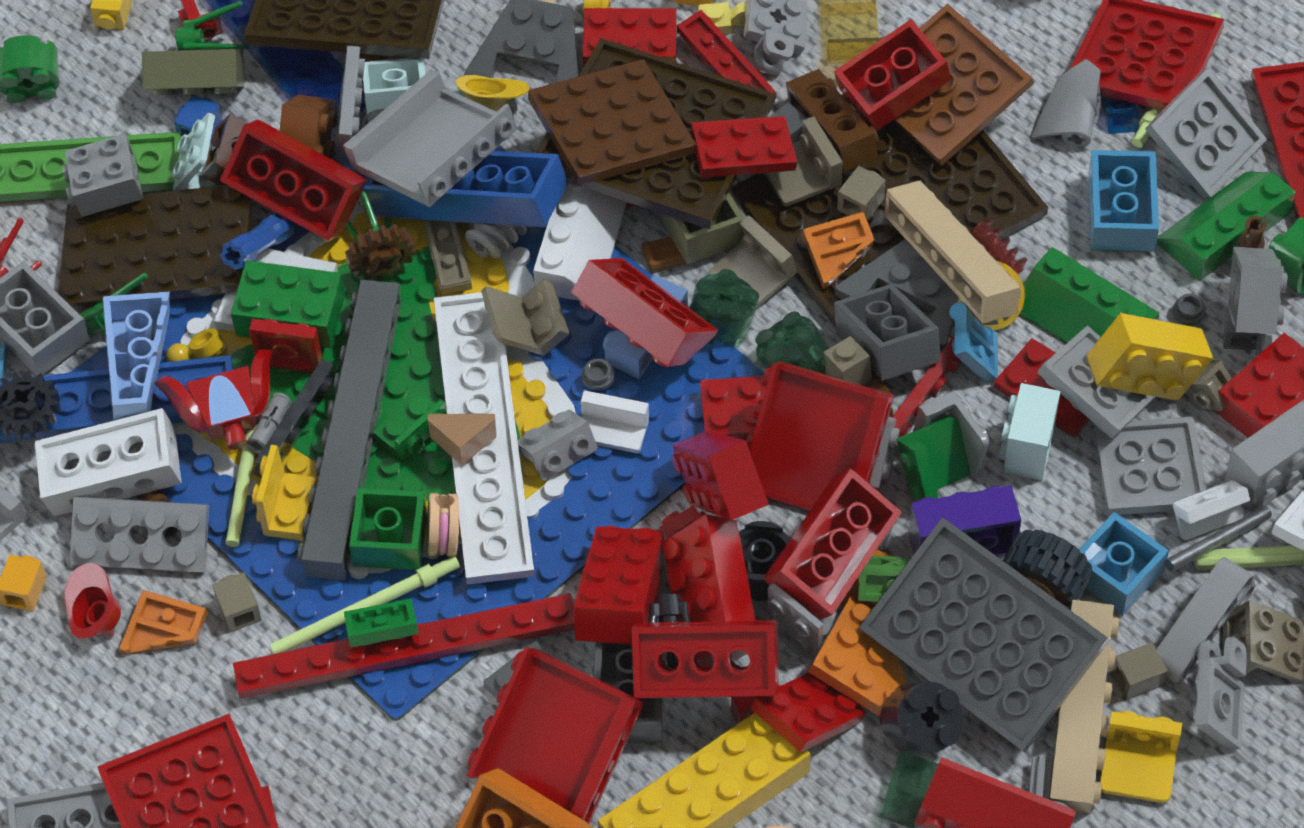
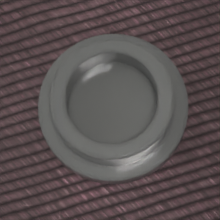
(1189, 309)
(598, 374)

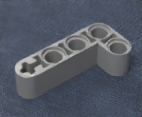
(1204, 617)

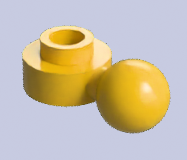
(202, 345)

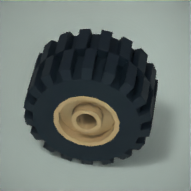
(1050, 564)

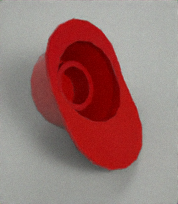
(90, 603)

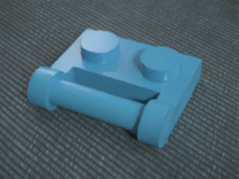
(974, 343)

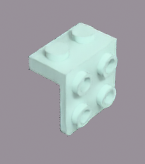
(193, 155)

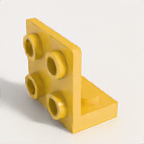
(282, 498)

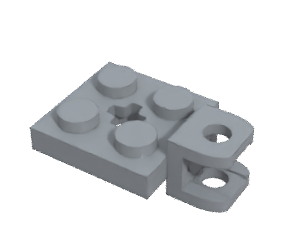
(775, 39)
(1220, 692)

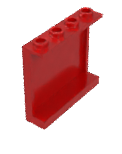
(814, 431)
(557, 732)

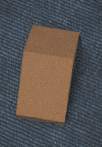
(462, 434)

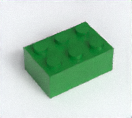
(289, 297)

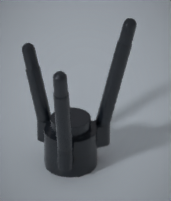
(669, 609)

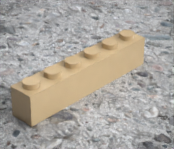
(952, 251)
(1082, 722)

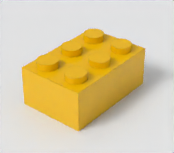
(1149, 357)

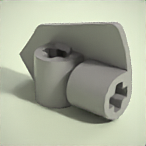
(1072, 106)

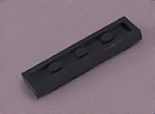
(302, 408)

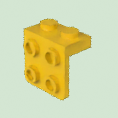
(1140, 756)

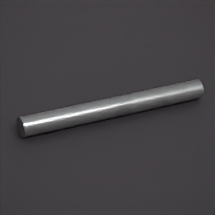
(1217, 539)

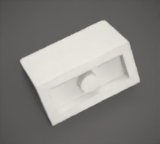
(615, 420)
(1210, 509)

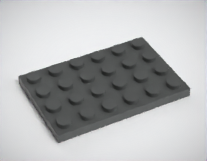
(984, 634)

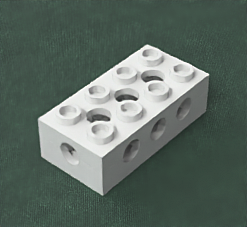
(108, 461)

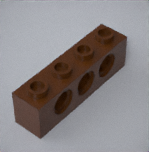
(843, 126)

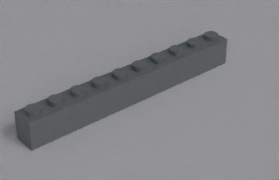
(351, 429)

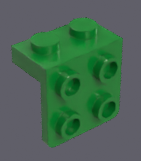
(933, 458)

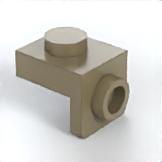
(1208, 384)

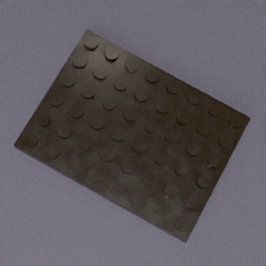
(971, 184)

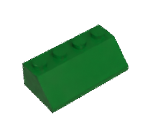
(1210, 231)
(1068, 297)

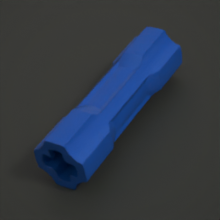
(247, 246)

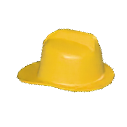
(491, 91)

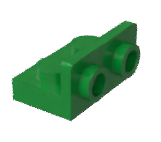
(408, 426)
(381, 623)

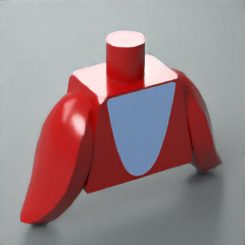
(223, 402)

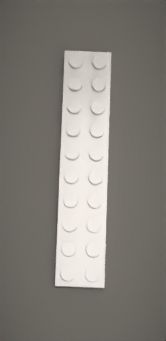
(491, 482)

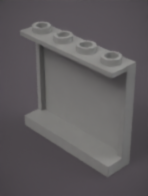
(428, 140)

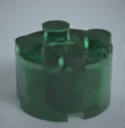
(725, 304)
(793, 342)

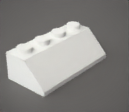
(579, 230)

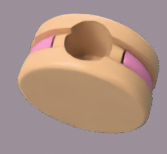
(442, 524)

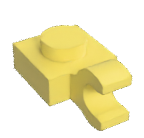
(723, 16)

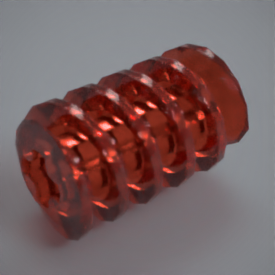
(996, 247)

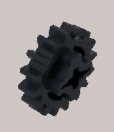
(24, 404)

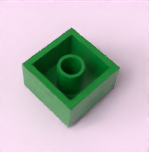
(388, 529)

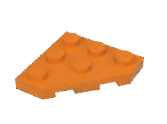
(856, 661)

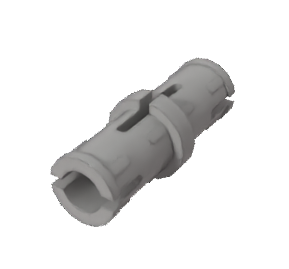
(274, 414)

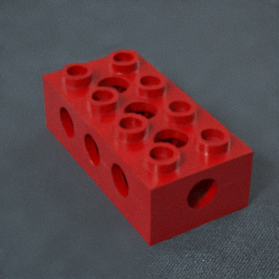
(692, 679)

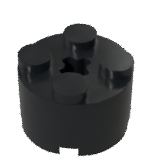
(761, 547)
(921, 717)

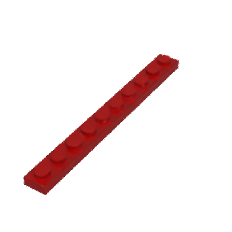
(434, 641)

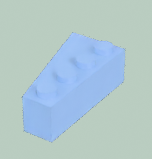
(135, 345)

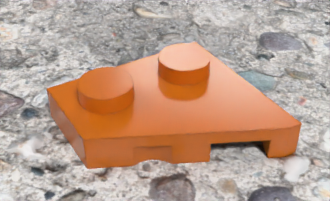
(837, 245)
(162, 624)

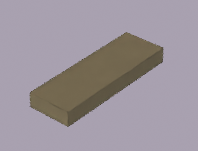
(447, 256)

